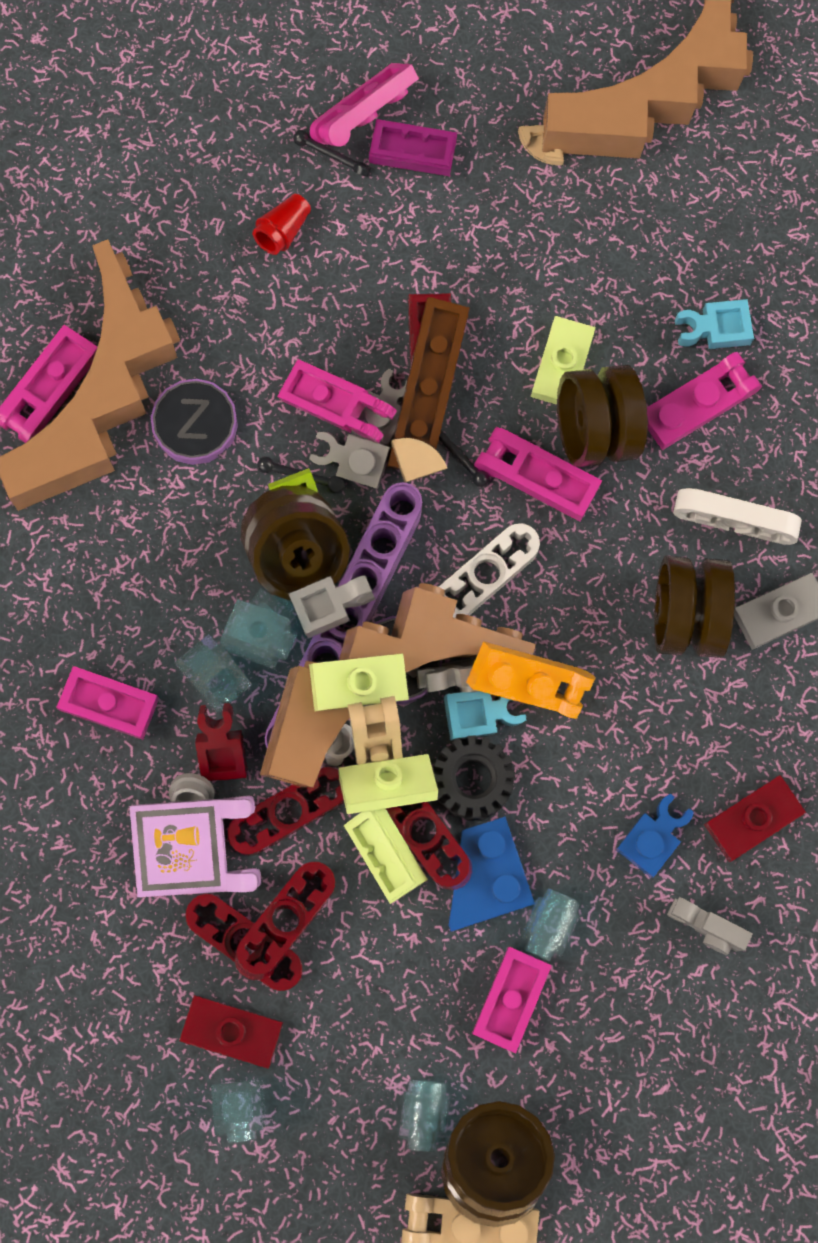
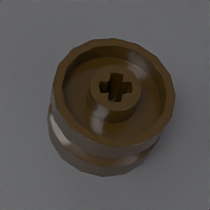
(602, 415)
(293, 540)
(694, 606)
(522, 1157)

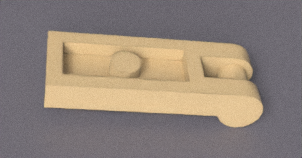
(376, 731)
(458, 1228)

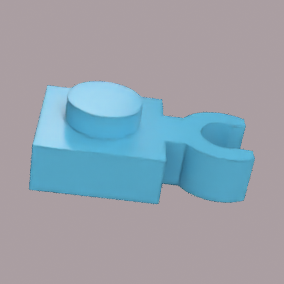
(722, 324)
(477, 714)

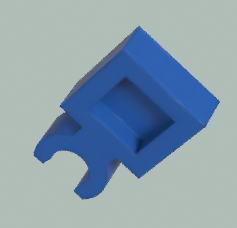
(651, 841)

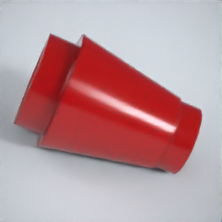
(281, 224)

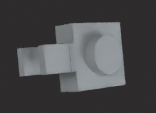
(323, 605)

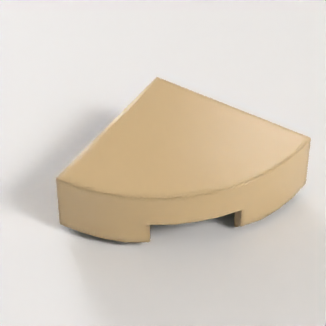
(532, 138)
(416, 458)

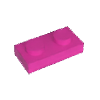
(108, 702)
(511, 999)

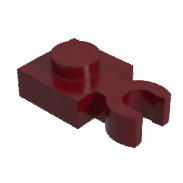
(219, 750)

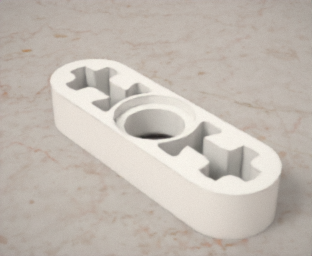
(744, 516)
(503, 543)

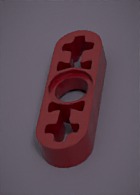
(285, 830)
(452, 850)
(209, 931)
(254, 938)

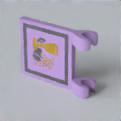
(184, 850)

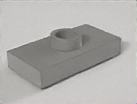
(779, 611)

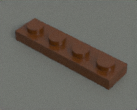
(431, 373)

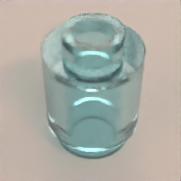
(550, 925)
(424, 1115)

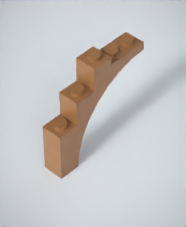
(622, 116)
(111, 394)
(421, 632)

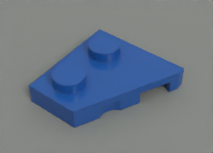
(496, 878)

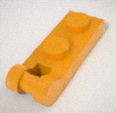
(529, 679)

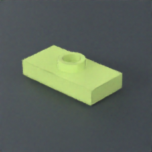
(564, 352)
(358, 680)
(388, 784)
(385, 853)

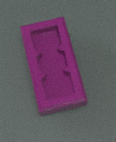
(413, 147)

